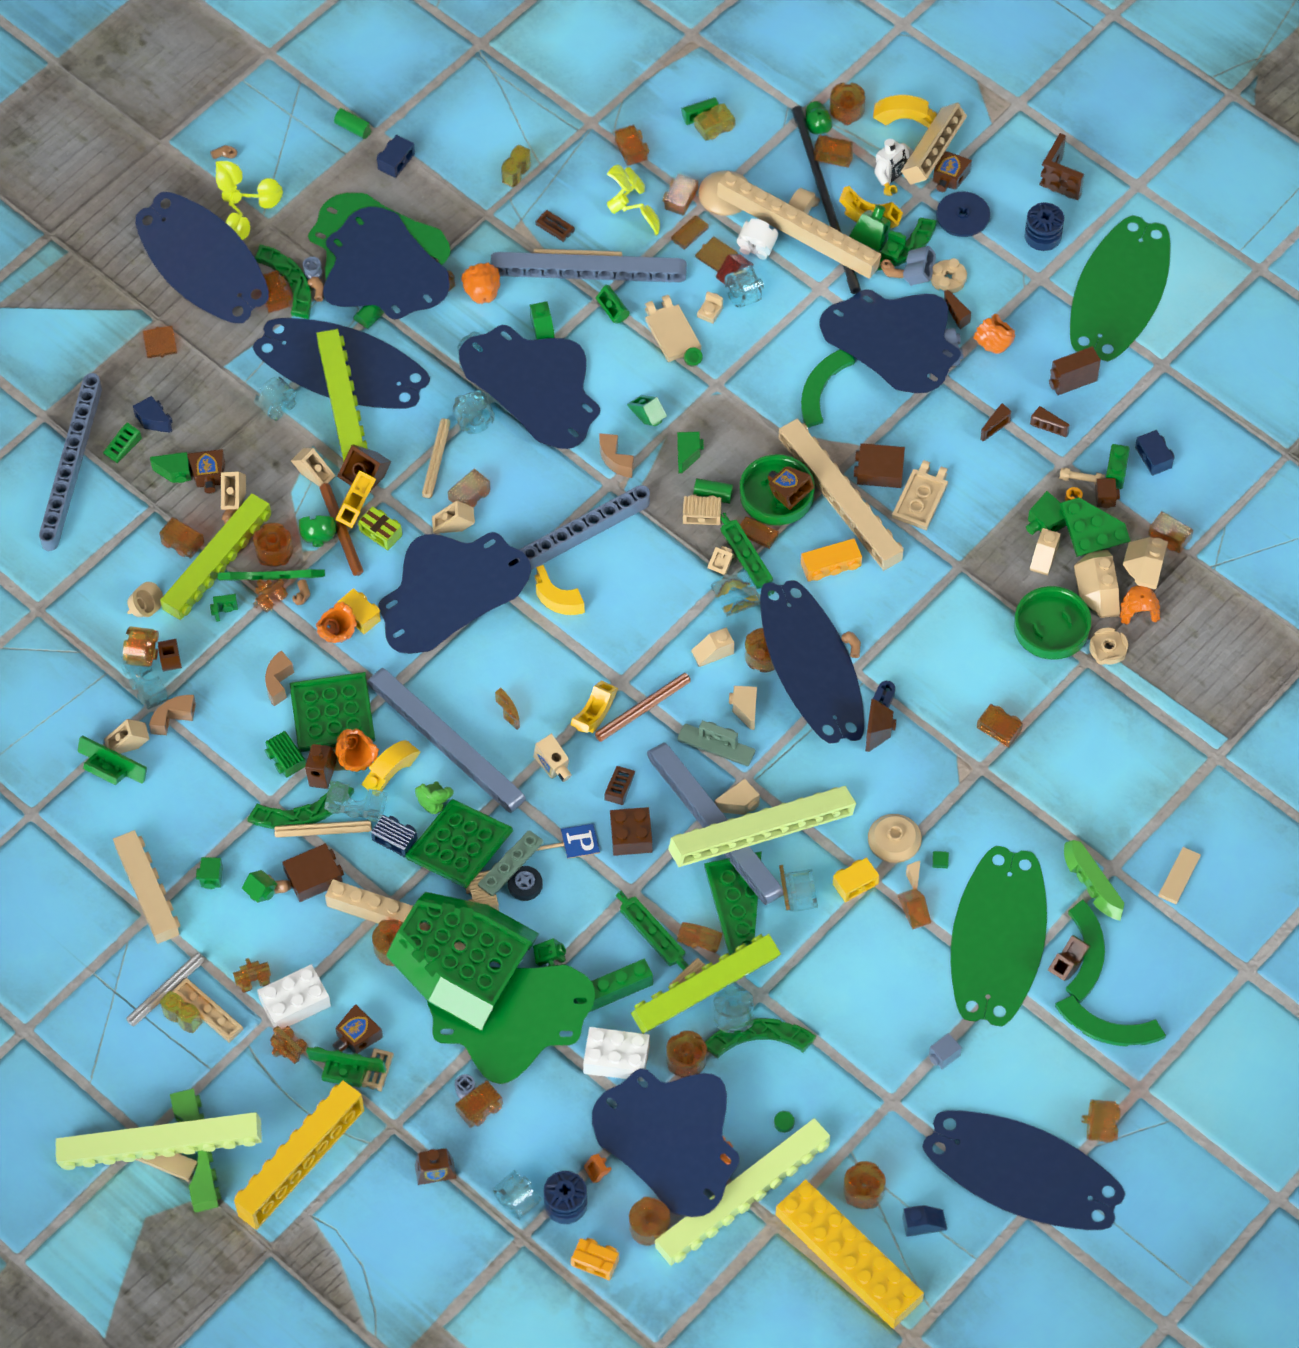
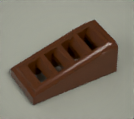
(957, 309)
(997, 421)
(1047, 421)
(617, 797)

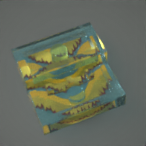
(736, 593)

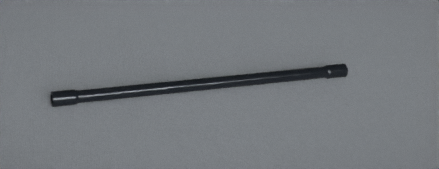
(821, 185)

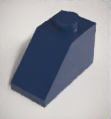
(923, 1220)

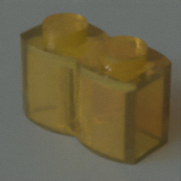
(714, 122)
(516, 166)
(179, 1011)

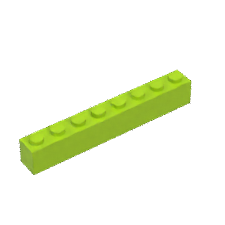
(340, 390)
(216, 556)
(706, 983)

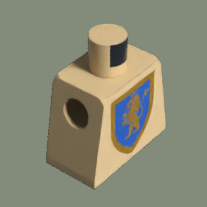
(552, 758)

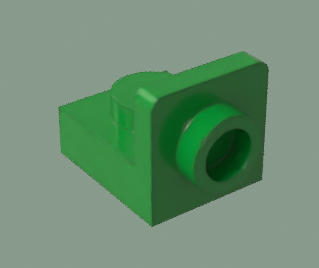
(894, 246)
(223, 603)
(549, 951)

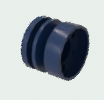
(1044, 226)
(565, 1208)

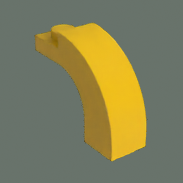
(901, 107)
(856, 206)

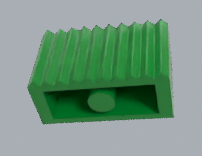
(1118, 464)
(285, 754)

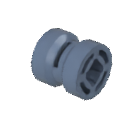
(312, 267)
(462, 1091)

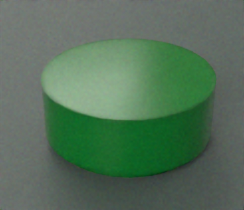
(693, 356)
(784, 1121)

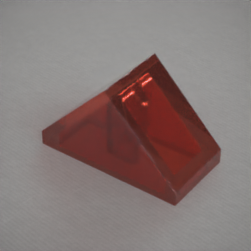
(732, 263)

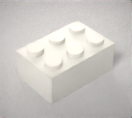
(294, 997)
(615, 1053)

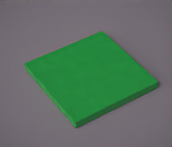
(329, 707)
(459, 843)

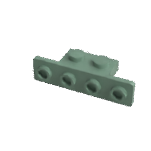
(716, 741)
(510, 863)

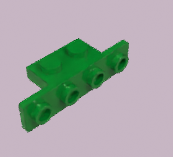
(108, 763)
(344, 1066)

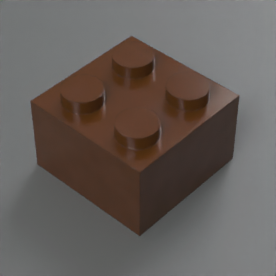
(631, 831)

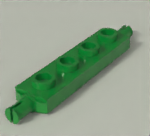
(745, 552)
(652, 931)

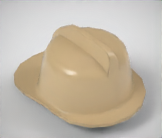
(145, 600)

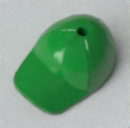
(817, 118)

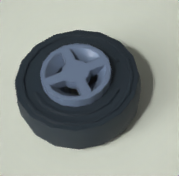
(531, 878)

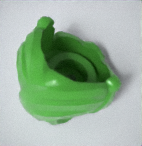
(433, 796)

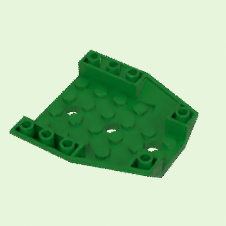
(455, 978)

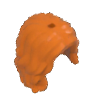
(481, 282)
(994, 335)
(1138, 600)
(341, 623)
(355, 750)

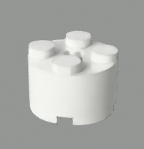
(757, 238)

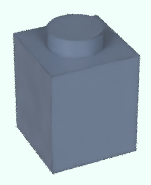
(944, 1051)

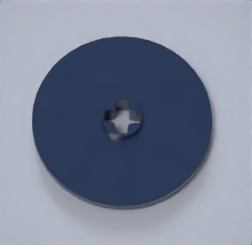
(963, 225)

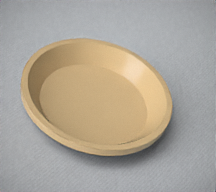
(894, 838)

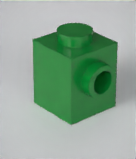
(210, 872)
(259, 886)

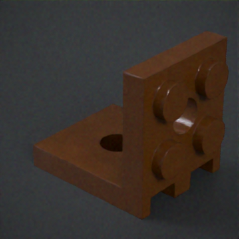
(1055, 173)

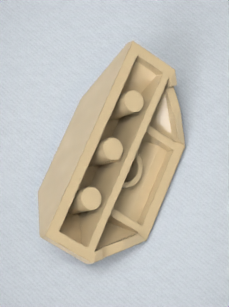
(1145, 560)
(1098, 583)

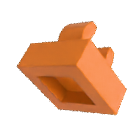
(596, 1168)

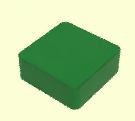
(940, 859)

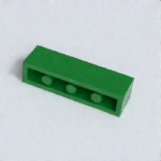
(620, 984)

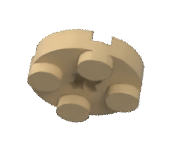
(951, 267)
(1105, 655)

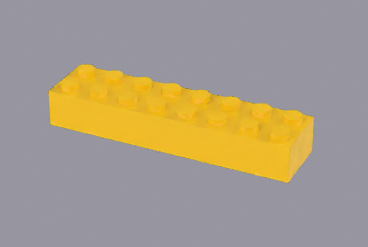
(299, 1154)
(849, 1254)

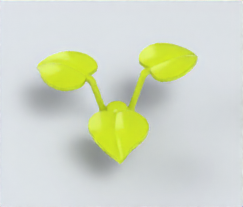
(230, 174)
(625, 179)

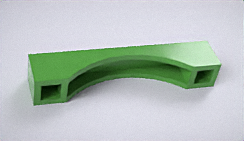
(202, 1187)

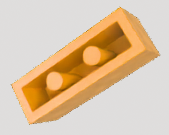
(831, 560)

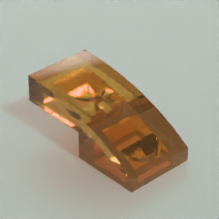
(509, 710)
(701, 936)

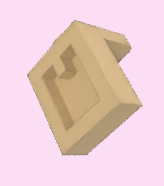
(711, 307)
(721, 560)

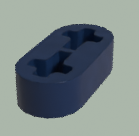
(889, 696)

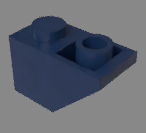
(151, 415)

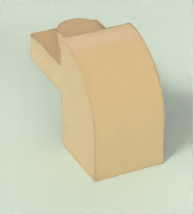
(804, 200)

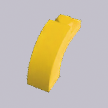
(355, 499)
(558, 600)
(596, 708)
(389, 763)

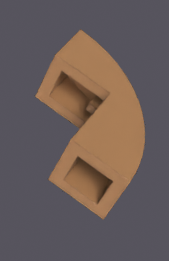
(616, 462)
(277, 670)
(176, 708)

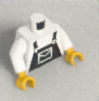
(890, 163)

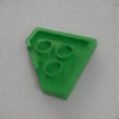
(1092, 528)

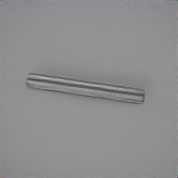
(169, 985)

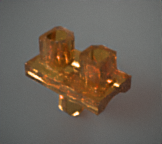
(264, 599)
(252, 972)
(284, 1044)

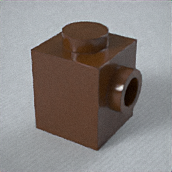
(1106, 492)

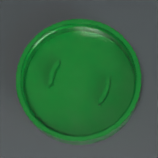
(758, 498)
(1052, 622)

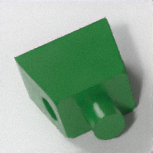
(872, 228)
(1046, 514)

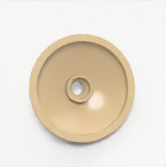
(709, 198)

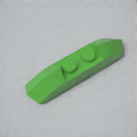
(1090, 874)

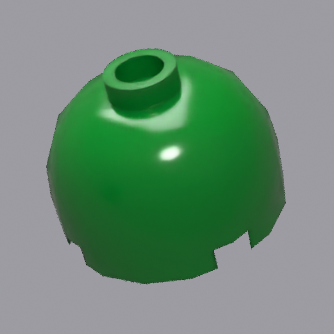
(317, 530)

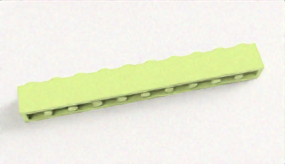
(761, 826)
(158, 1140)
(745, 1190)

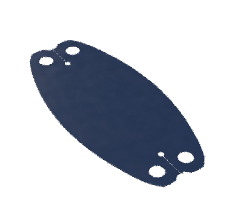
(201, 257)
(372, 362)
(812, 661)
(1023, 1170)

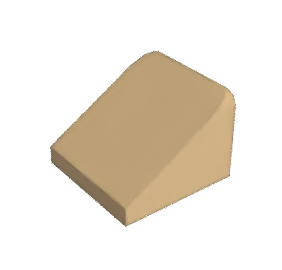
(912, 873)

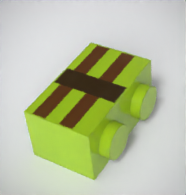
(380, 528)

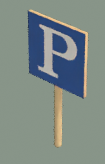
(577, 841)

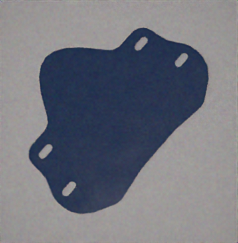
(382, 266)
(894, 337)
(534, 382)
(449, 587)
(670, 1137)

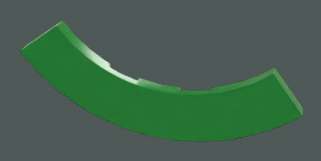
(917, 239)
(292, 274)
(817, 381)
(272, 575)
(306, 814)
(1094, 957)
(761, 1030)
(1105, 1031)

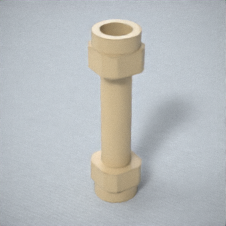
(1065, 474)

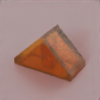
(915, 908)

